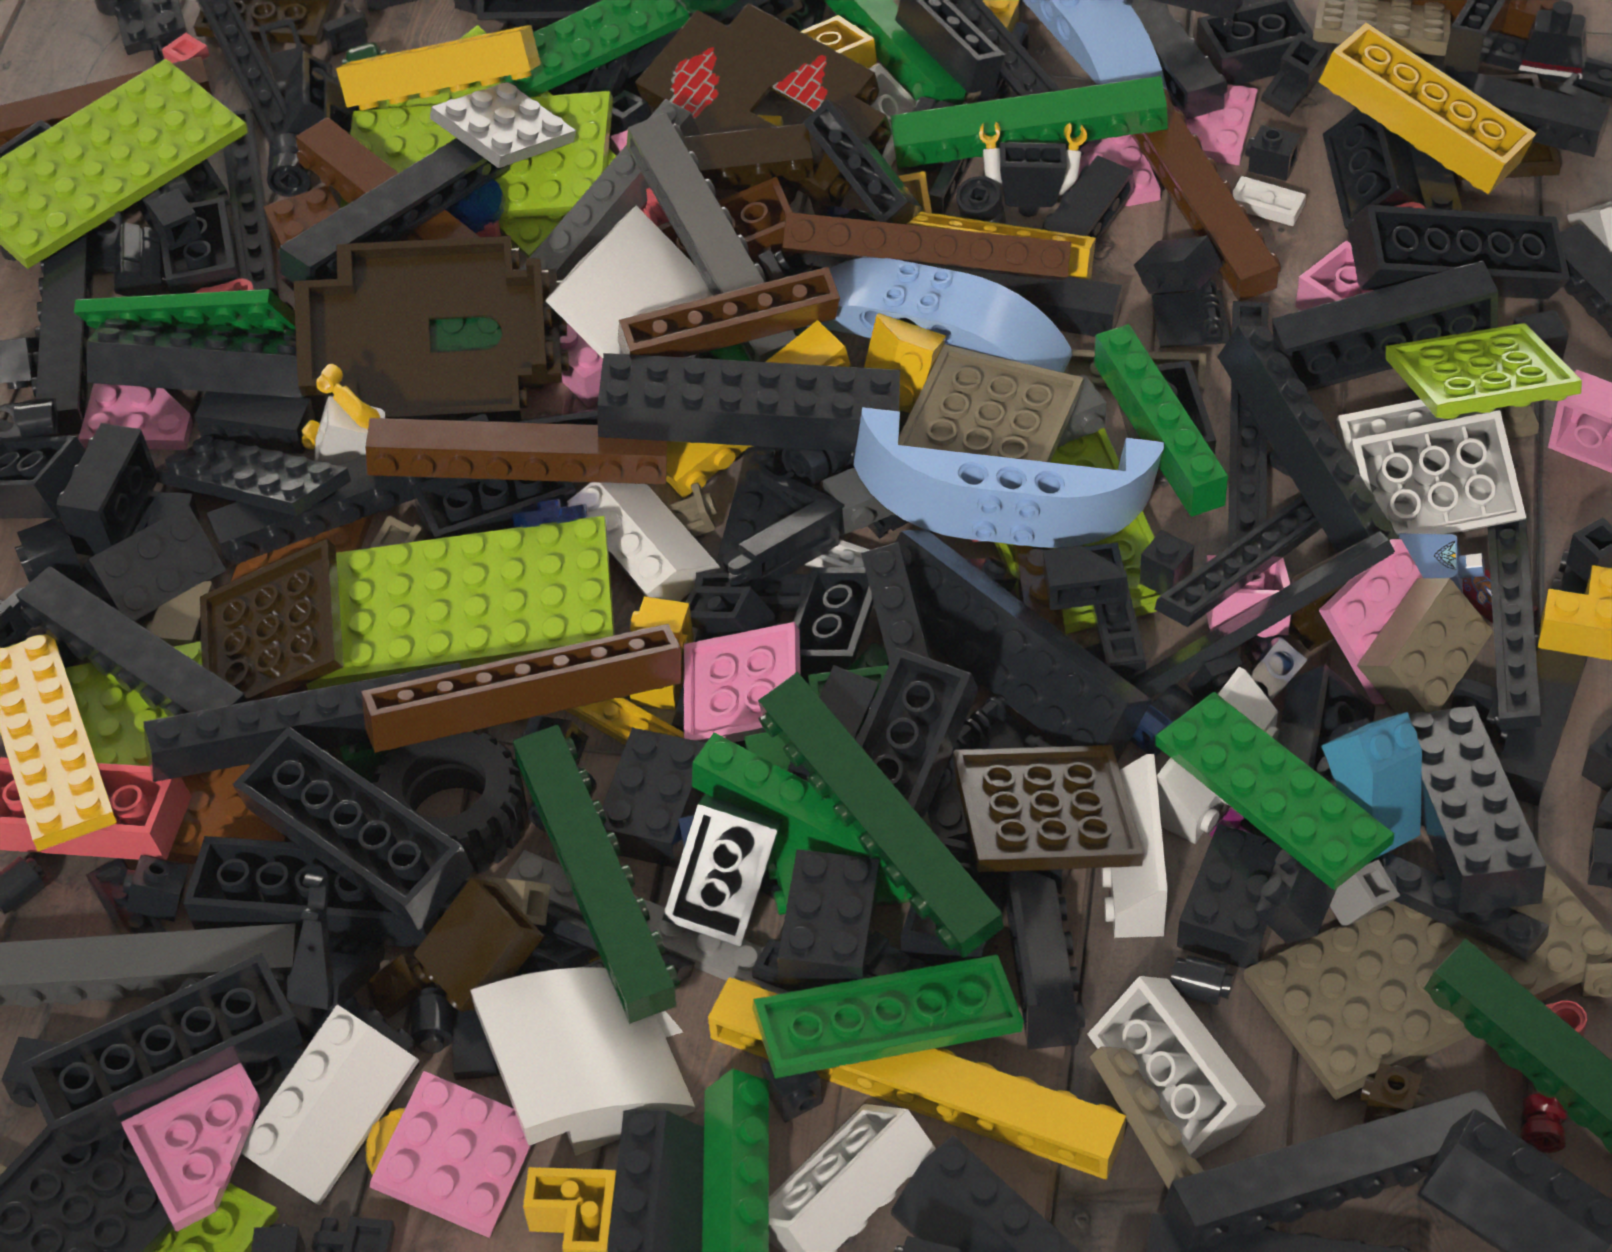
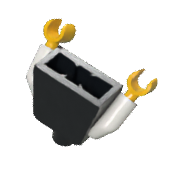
(1032, 172)

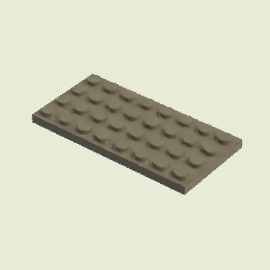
(1360, 993)

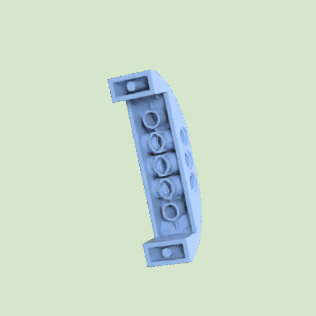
(1101, 37)
(960, 305)
(1002, 496)

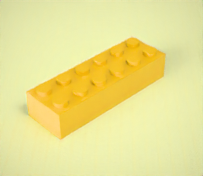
(1426, 108)

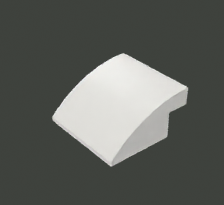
(625, 276)
(1432, 469)
(575, 1056)

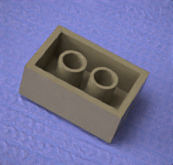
(1425, 647)

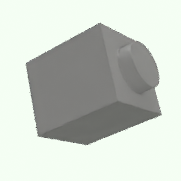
(1363, 894)

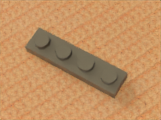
(1144, 1114)

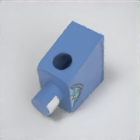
(1441, 557)

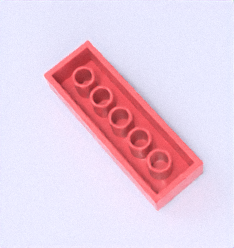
(144, 810)

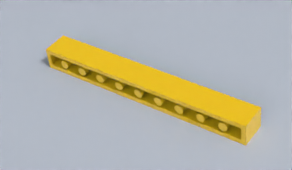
(954, 1092)

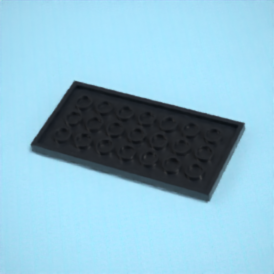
(99, 1192)

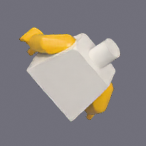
(344, 422)

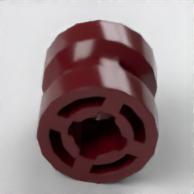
(1544, 1123)

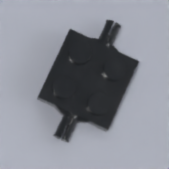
(150, 25)

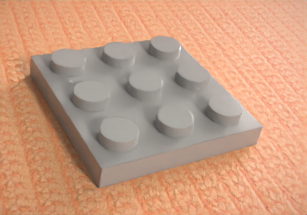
(502, 124)

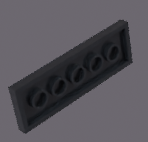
(252, 475)

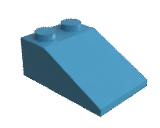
(1382, 773)

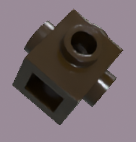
(1391, 1092)

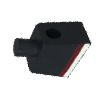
(1556, 43)

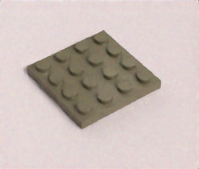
(1412, 26)
(991, 407)

